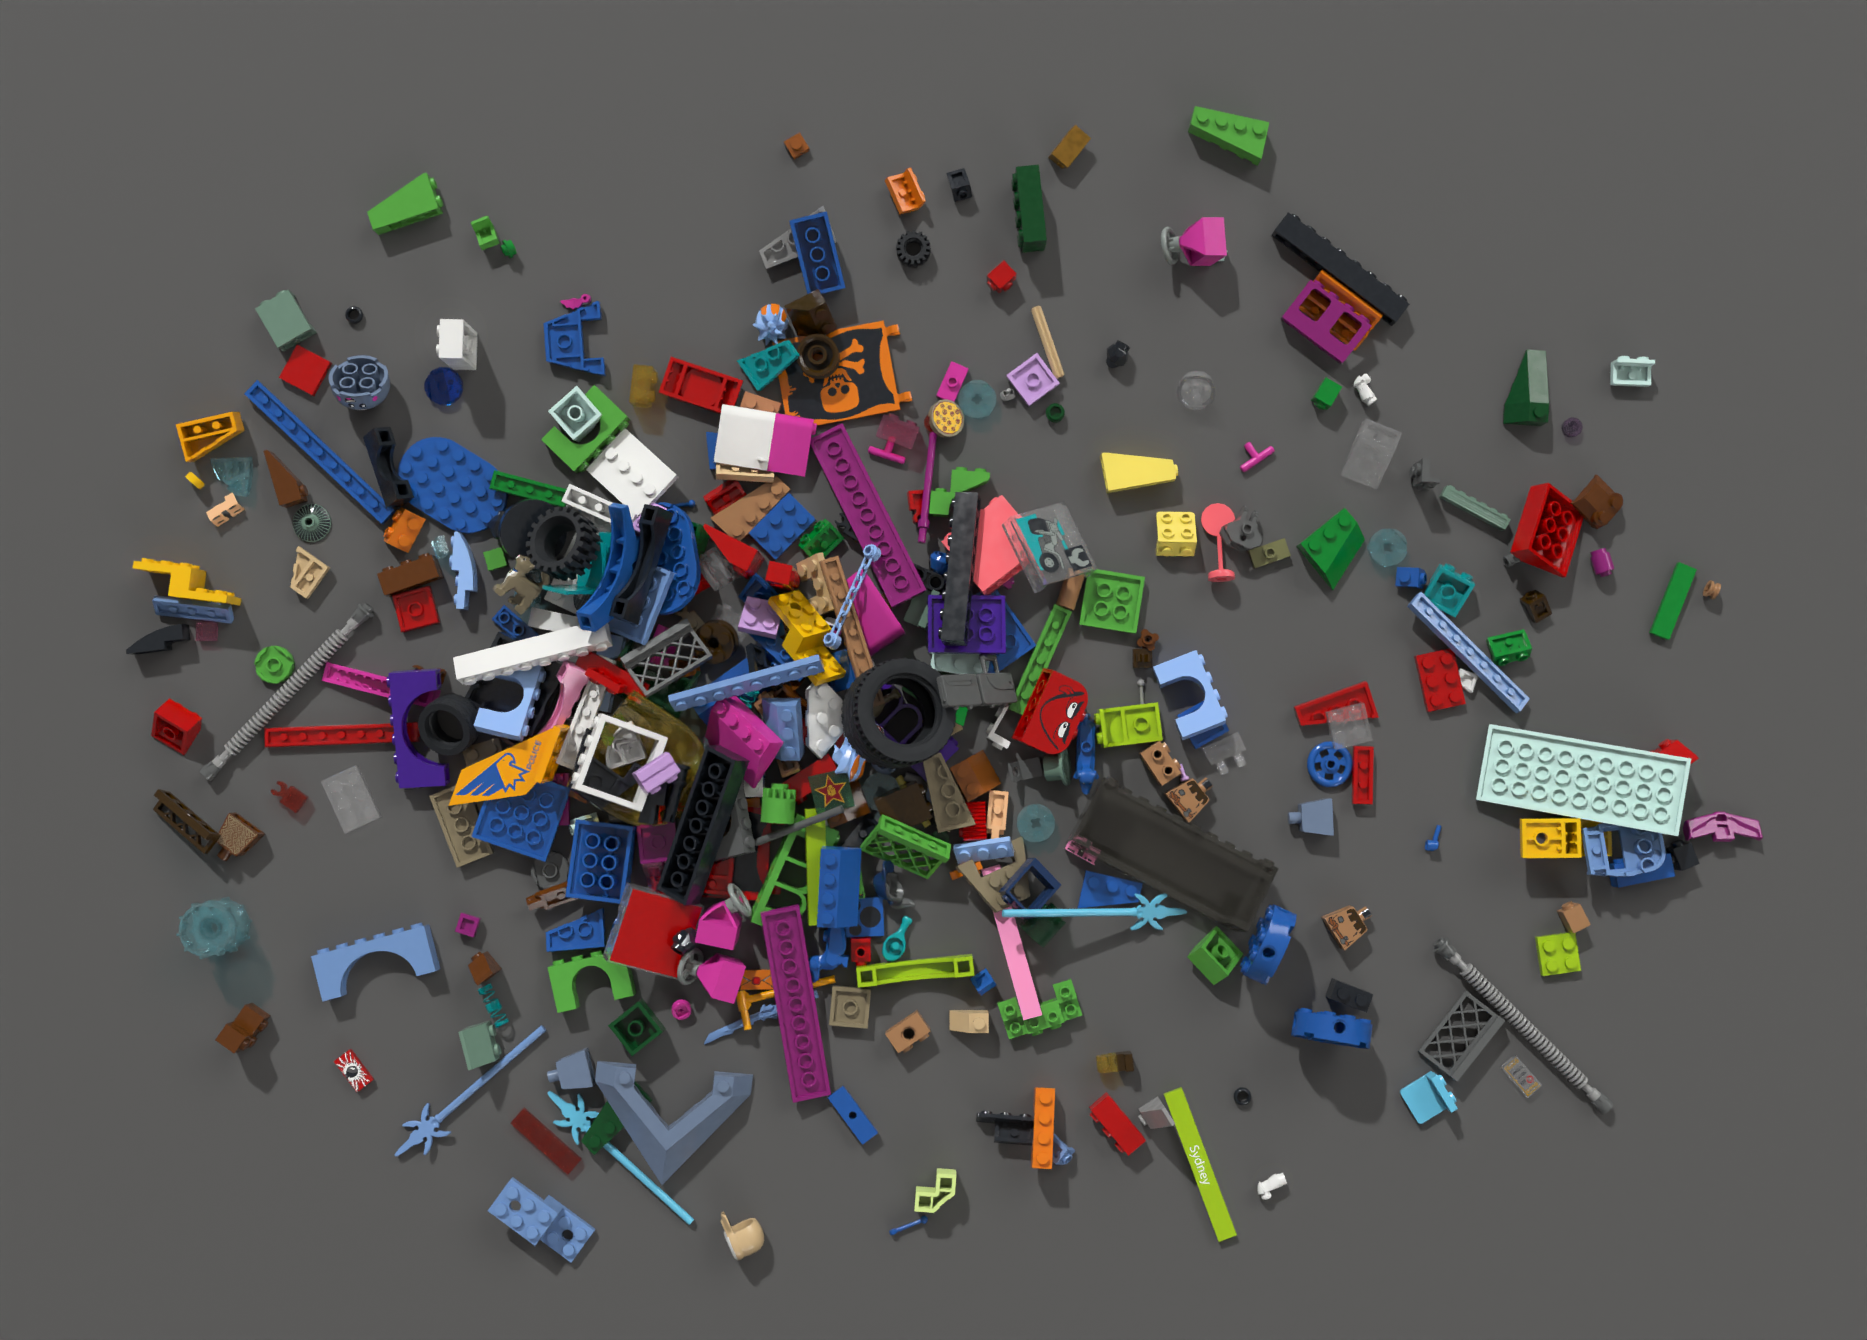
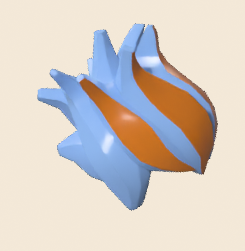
(771, 323)
(848, 761)

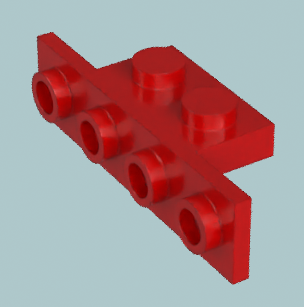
(608, 674)

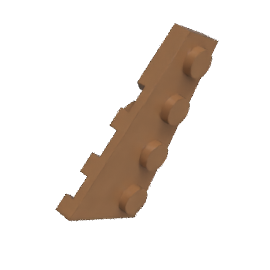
(748, 511)

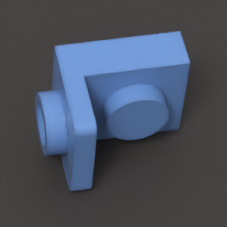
(1061, 1152)

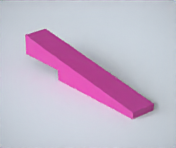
(368, 682)

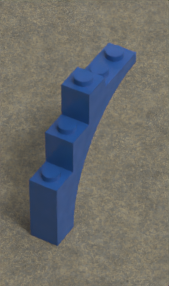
(618, 571)

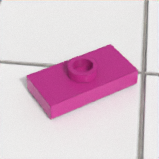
(952, 382)

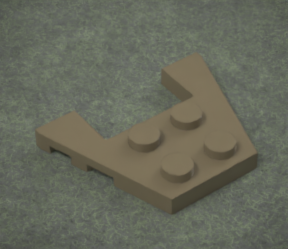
(991, 883)

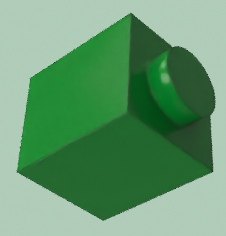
(1326, 394)

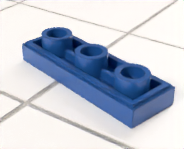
(511, 622)
(860, 1124)

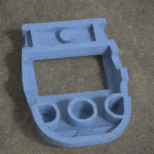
(1641, 850)

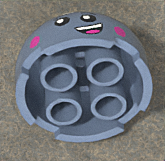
(360, 382)

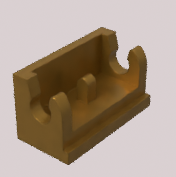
(1069, 147)

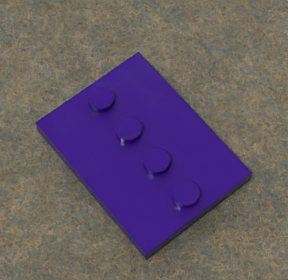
(986, 626)

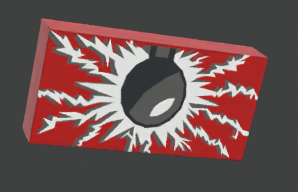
(353, 1070)

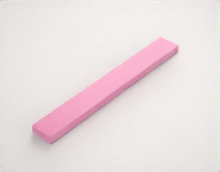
(1016, 961)

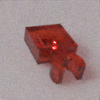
(292, 797)

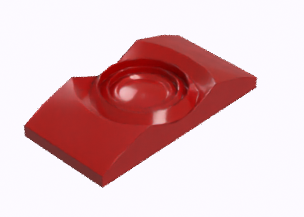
(699, 386)

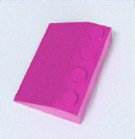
(745, 734)

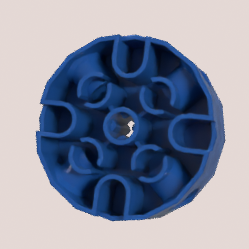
(1268, 944)
(1332, 1029)

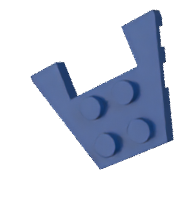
(565, 340)

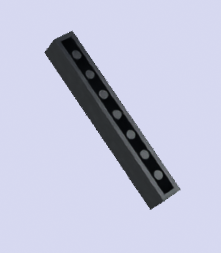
(1322, 255)
(961, 569)

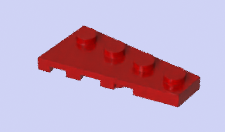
(1314, 711)

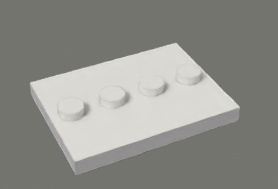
(632, 472)

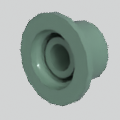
(1058, 767)

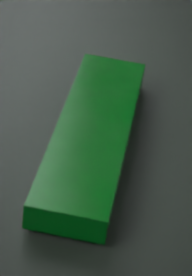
(527, 488)
(1672, 601)

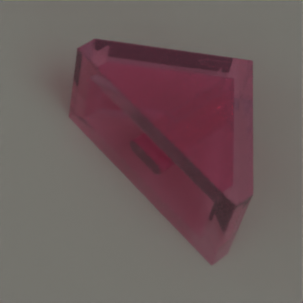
(653, 873)

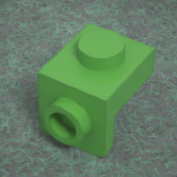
(485, 232)

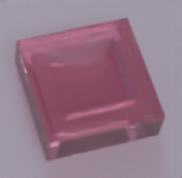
(206, 631)

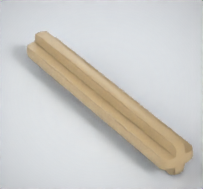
(1047, 342)

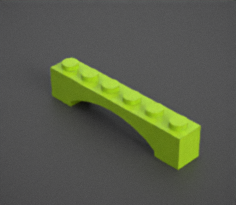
(916, 969)

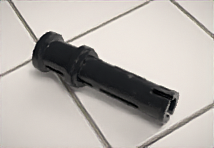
(675, 793)

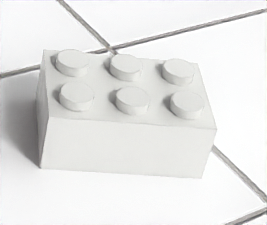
(457, 344)

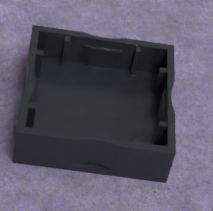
(507, 695)

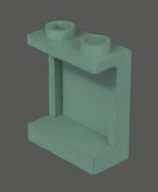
(285, 320)

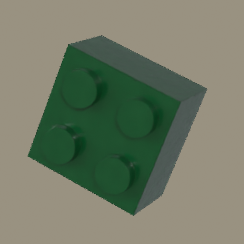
(637, 1027)

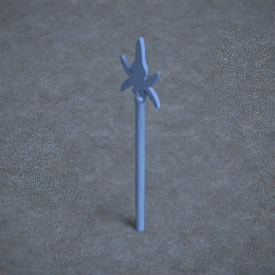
(427, 1128)

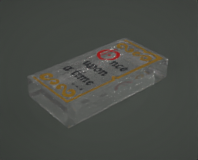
(1521, 1076)

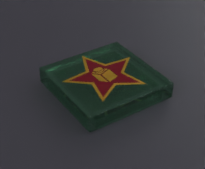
(830, 791)

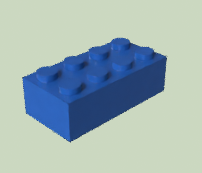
(817, 253)

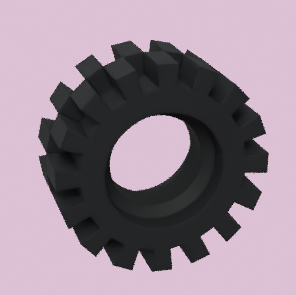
(918, 259)

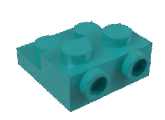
(1449, 589)

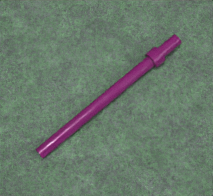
(923, 522)

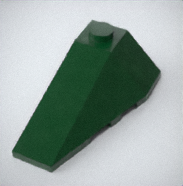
(1529, 394)

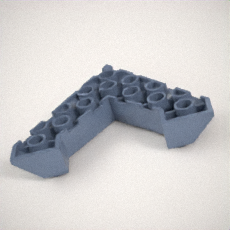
(664, 1145)

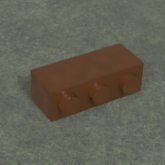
(410, 575)

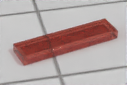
(546, 1140)

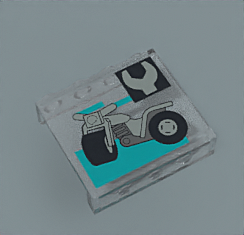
(1048, 545)

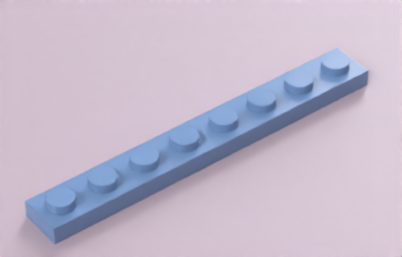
(1468, 652)
(746, 683)

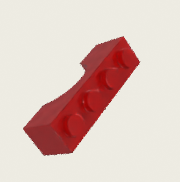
(782, 576)

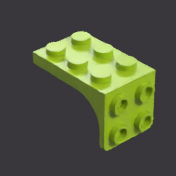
(1128, 725)

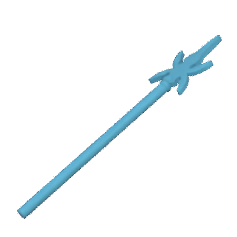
(1148, 912)
(579, 1119)

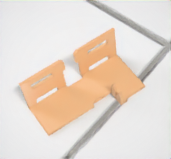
(217, 510)

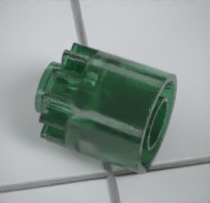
(1043, 928)

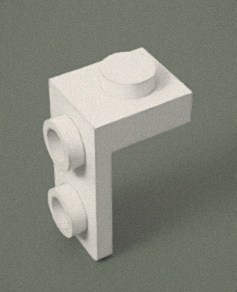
(998, 741)

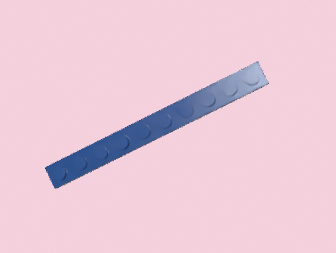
(319, 451)

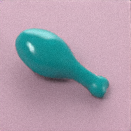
(895, 944)

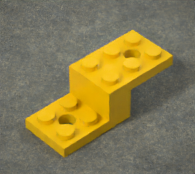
(186, 581)
(806, 634)
(1562, 838)

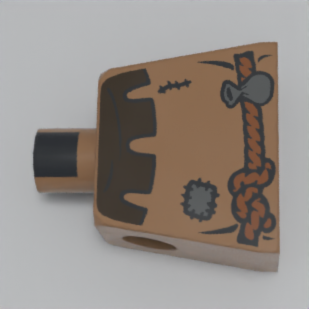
(1189, 797)
(1347, 925)

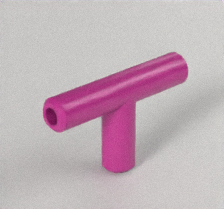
(887, 453)
(1255, 457)

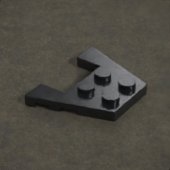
(602, 778)

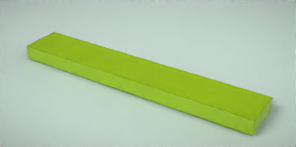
(815, 839)

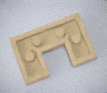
(811, 569)

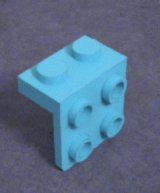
(1428, 1097)

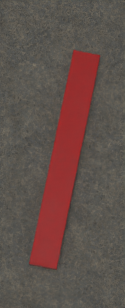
(335, 735)

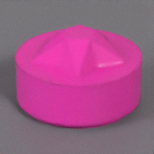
(681, 1009)

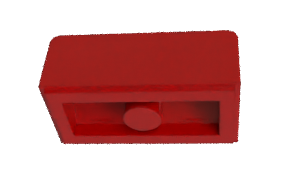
(724, 496)

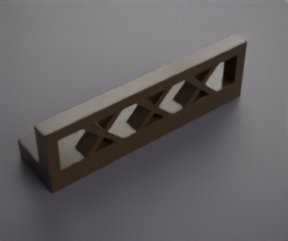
(188, 817)

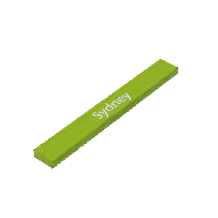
(1200, 1164)

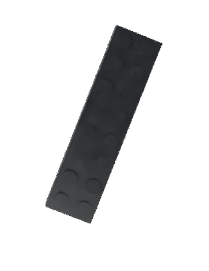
(702, 824)

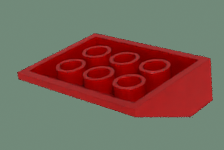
(1547, 530)
(742, 557)

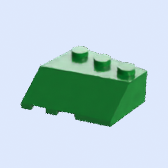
(1333, 546)

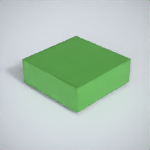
(495, 559)

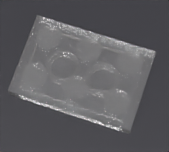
(351, 799)

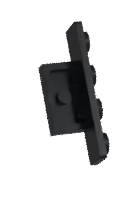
(1010, 1128)

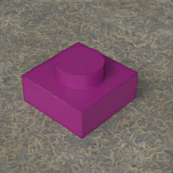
(467, 924)

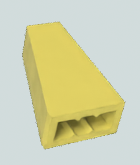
(1131, 472)

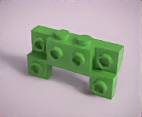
(1053, 1011)

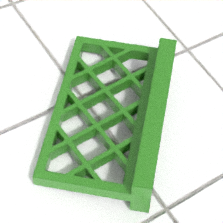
(909, 839)

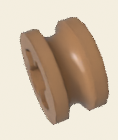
(1711, 589)

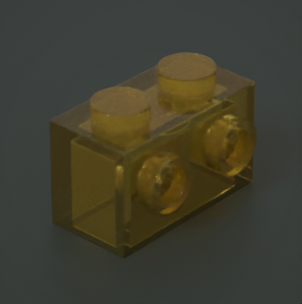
(642, 386)

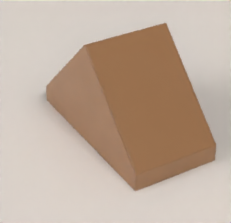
(788, 767)

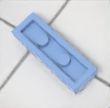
(984, 849)

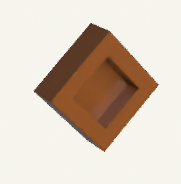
(796, 146)

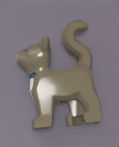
(525, 587)

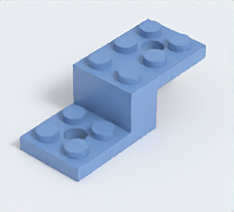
(541, 1219)

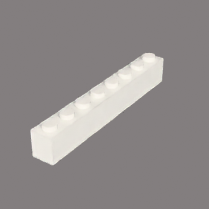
(529, 653)

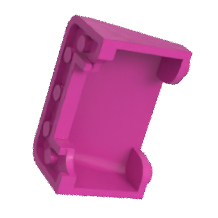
(875, 616)

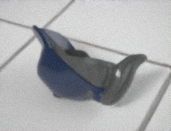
(889, 888)

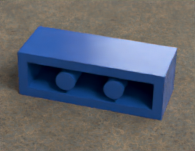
(1664, 871)

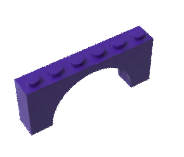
(412, 767)

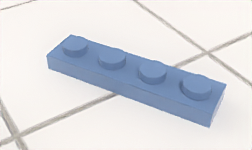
(193, 609)

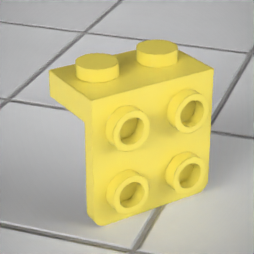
(1176, 534)

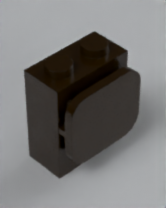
(905, 804)

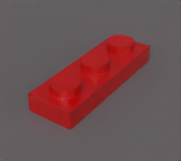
(1362, 775)

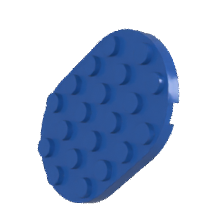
(451, 484)
(680, 557)

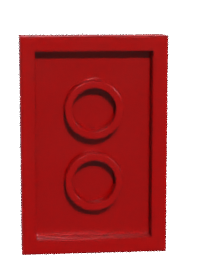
(1439, 680)

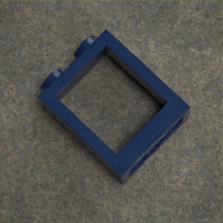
(1041, 874)

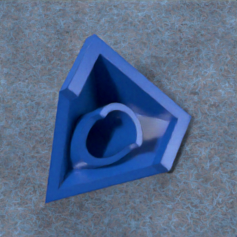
(757, 588)

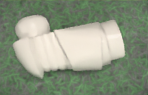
(1365, 392)
(1272, 1183)

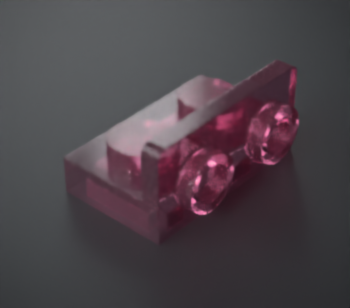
(897, 431)

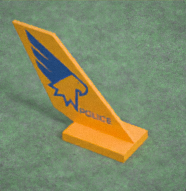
(512, 770)

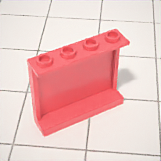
(994, 554)

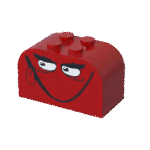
(1052, 713)

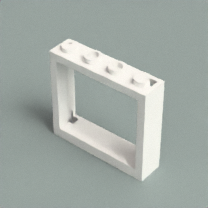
(591, 743)

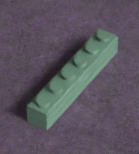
(1475, 508)

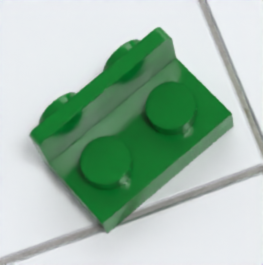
(821, 539)
(1509, 647)

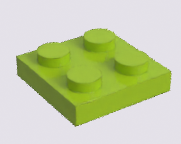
(1557, 953)

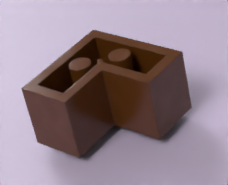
(243, 1030)

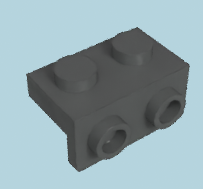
(1421, 475)

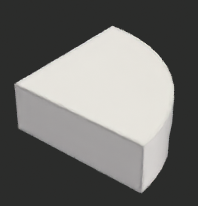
(1468, 680)

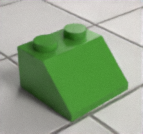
(1215, 955)

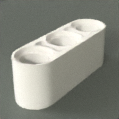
(551, 620)

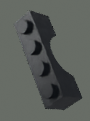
(380, 448)

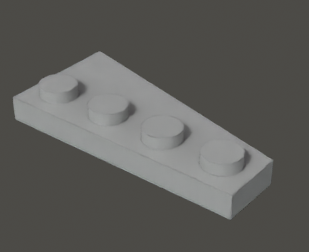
(783, 247)

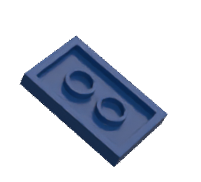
(782, 526)

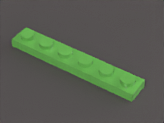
(1041, 656)

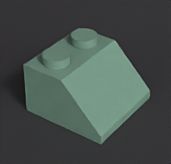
(479, 1044)

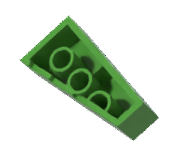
(1231, 132)

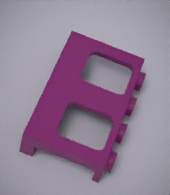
(1319, 331)

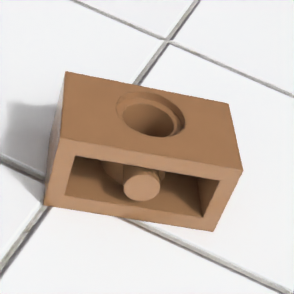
(899, 1040)

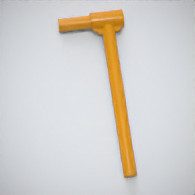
(744, 999)

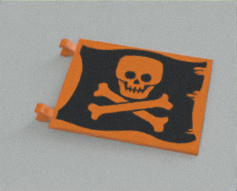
(859, 386)

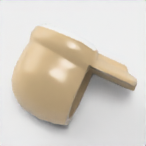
(743, 1237)

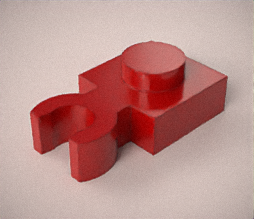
(915, 503)

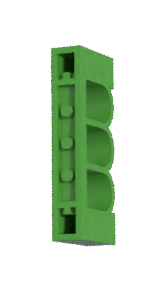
(782, 854)

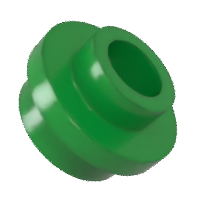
(508, 248)

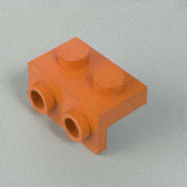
(905, 191)
(403, 529)

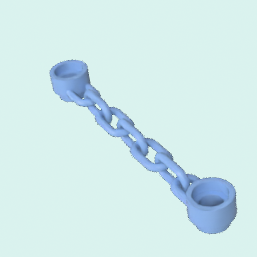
(871, 553)

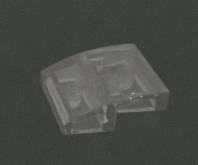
(717, 569)

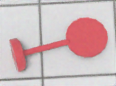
(1212, 520)

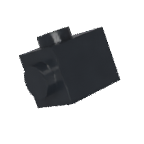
(1682, 855)

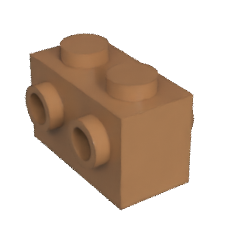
(1158, 765)

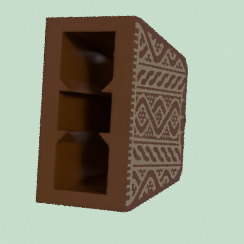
(237, 836)

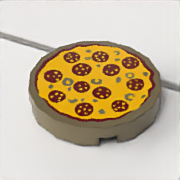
(946, 418)

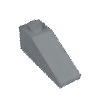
(1155, 1115)

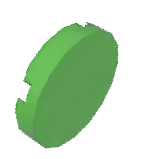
(274, 664)

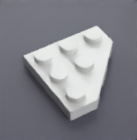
(822, 718)

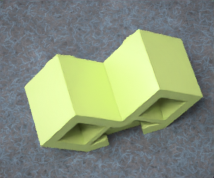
(929, 1198)

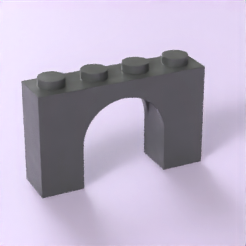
(740, 837)

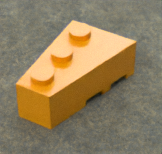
(208, 433)

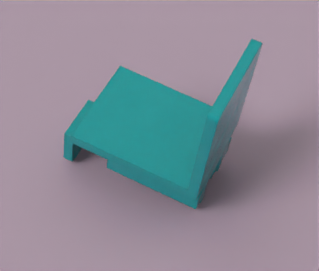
(590, 580)

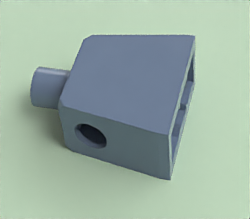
(1314, 817)
(574, 1071)

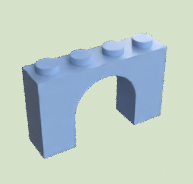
(1191, 668)
(515, 722)

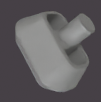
(1007, 394)

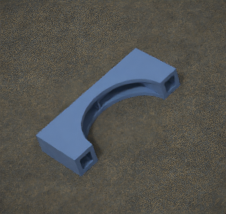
(334, 965)

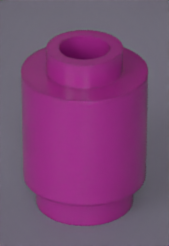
(1602, 562)

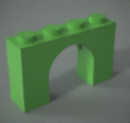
(579, 455)
(564, 976)

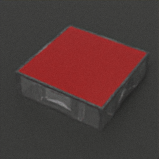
(646, 930)

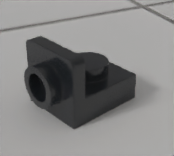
(959, 184)

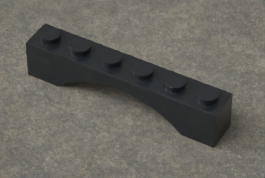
(653, 531)

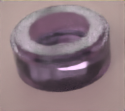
(1572, 427)

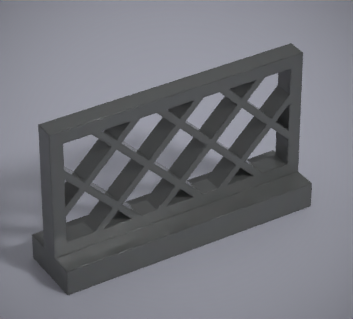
(655, 647)
(1474, 1048)

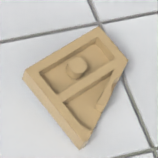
(307, 573)

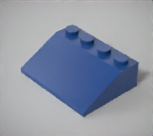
(600, 860)

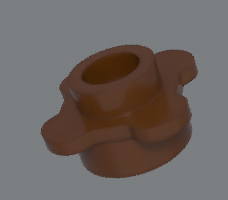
(1147, 645)

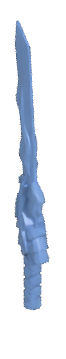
(765, 1012)

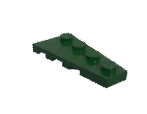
(605, 1126)

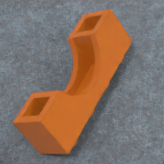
(1043, 1128)

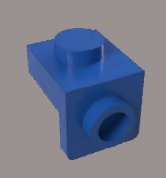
(1410, 577)

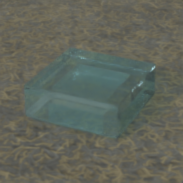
(440, 547)

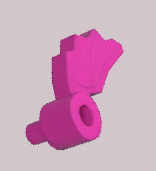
(576, 303)

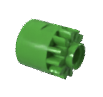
(778, 804)

